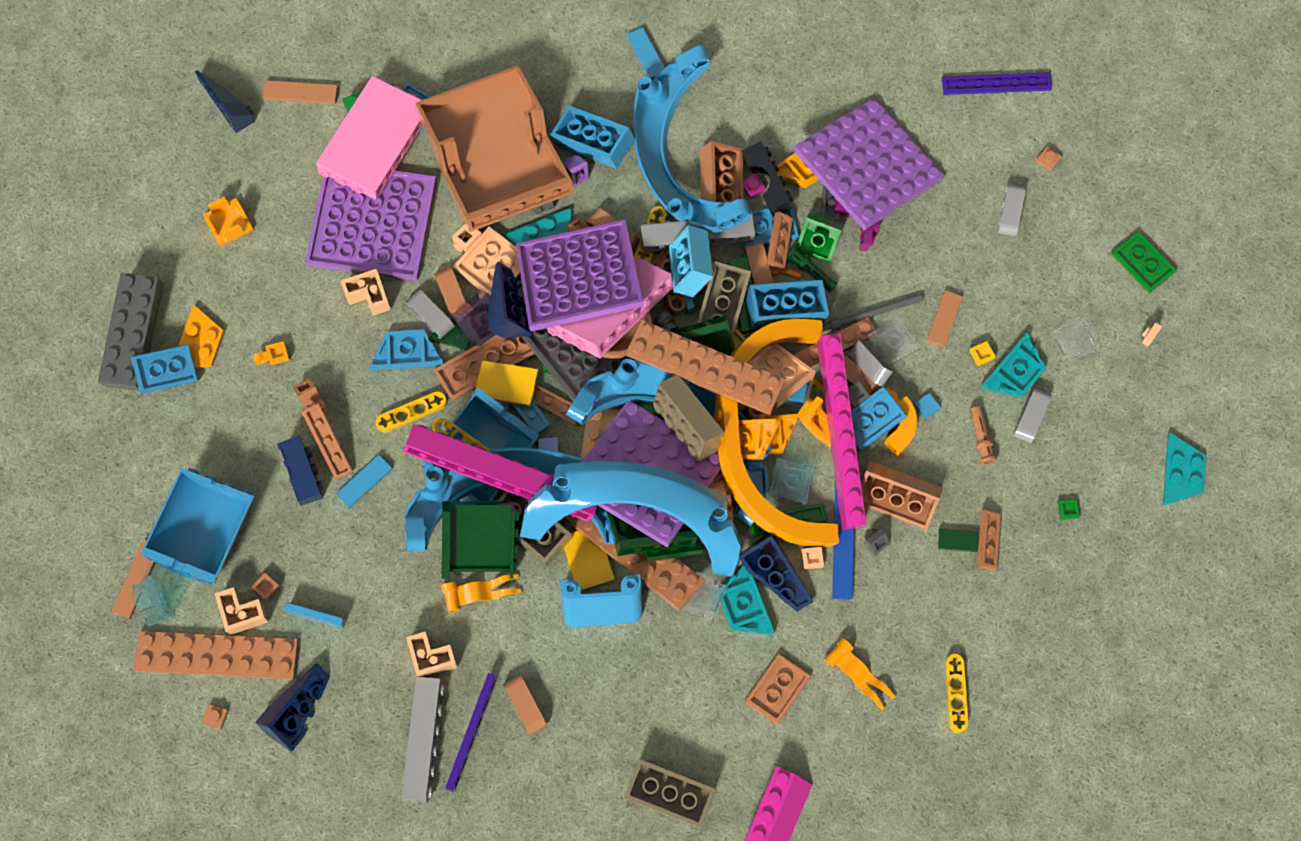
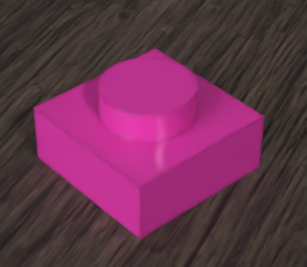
(753, 186)

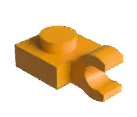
(274, 353)

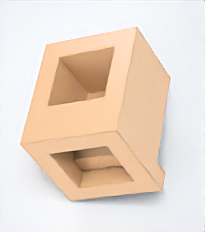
(462, 234)

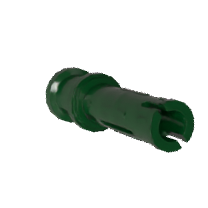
(805, 261)

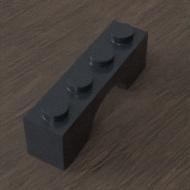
(759, 162)

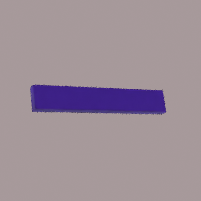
(996, 83)
(471, 733)

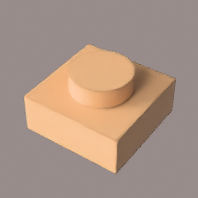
(1150, 334)
(812, 558)

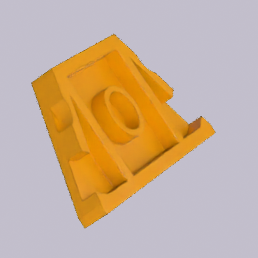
(796, 171)
(203, 338)
(783, 432)
(756, 437)

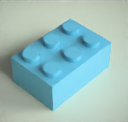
(690, 261)

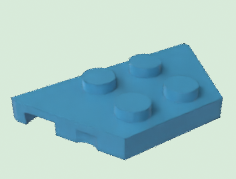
(405, 351)

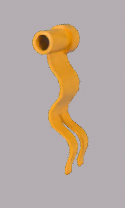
(475, 591)
(857, 671)

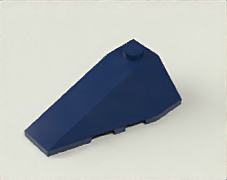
(230, 106)
(506, 309)
(772, 567)
(288, 713)

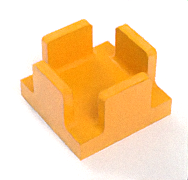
(227, 220)

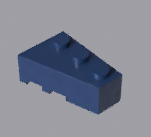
(301, 471)

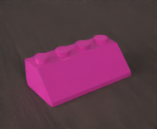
(779, 807)

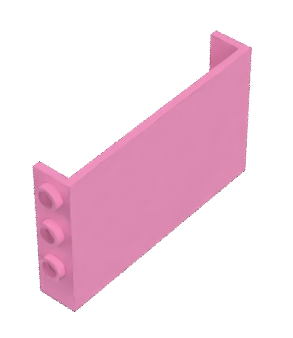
(372, 138)
(602, 332)

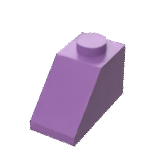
(577, 169)

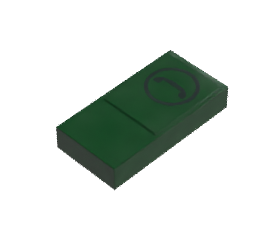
(453, 338)

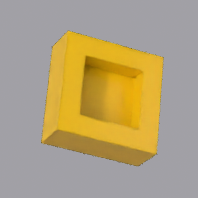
(982, 354)

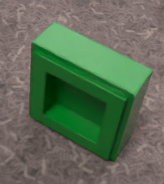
(1068, 509)

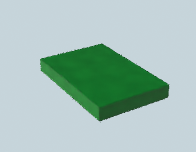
(1143, 262)

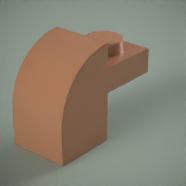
(309, 395)

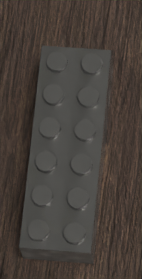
(130, 329)

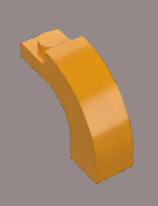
(815, 419)
(902, 437)

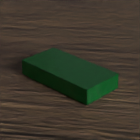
(958, 540)

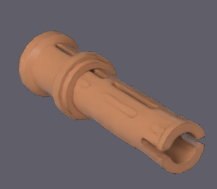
(984, 444)

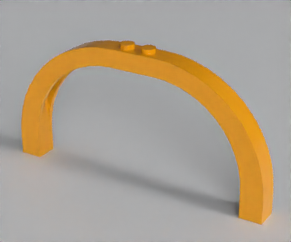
(729, 450)

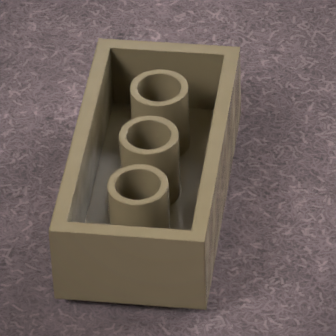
(725, 294)
(687, 418)
(550, 544)
(669, 794)

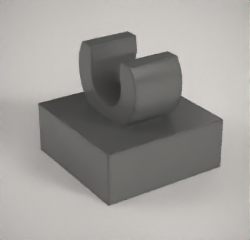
(857, 394)
(877, 541)

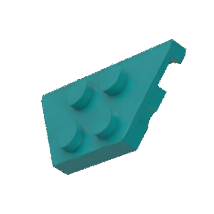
(543, 228)
(1017, 370)
(1183, 471)
(744, 605)

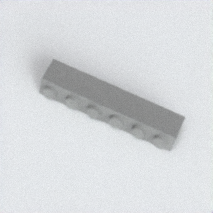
(660, 236)
(422, 739)

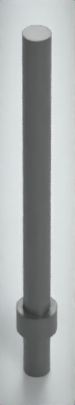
(835, 324)

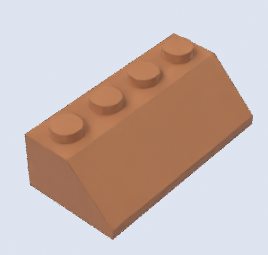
(721, 173)
(899, 495)

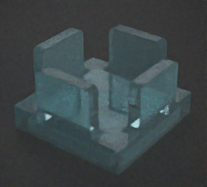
(791, 482)
(151, 599)

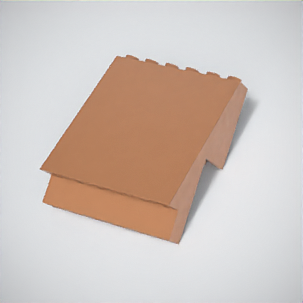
(493, 148)

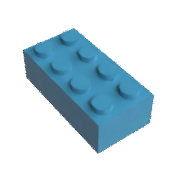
(592, 137)
(786, 301)

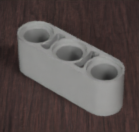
(1012, 210)
(430, 314)
(871, 362)
(1032, 415)

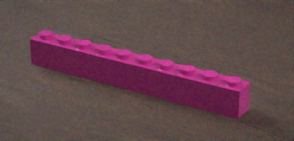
(841, 432)
(481, 465)

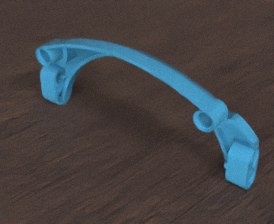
(651, 120)
(641, 386)
(608, 482)
(426, 505)

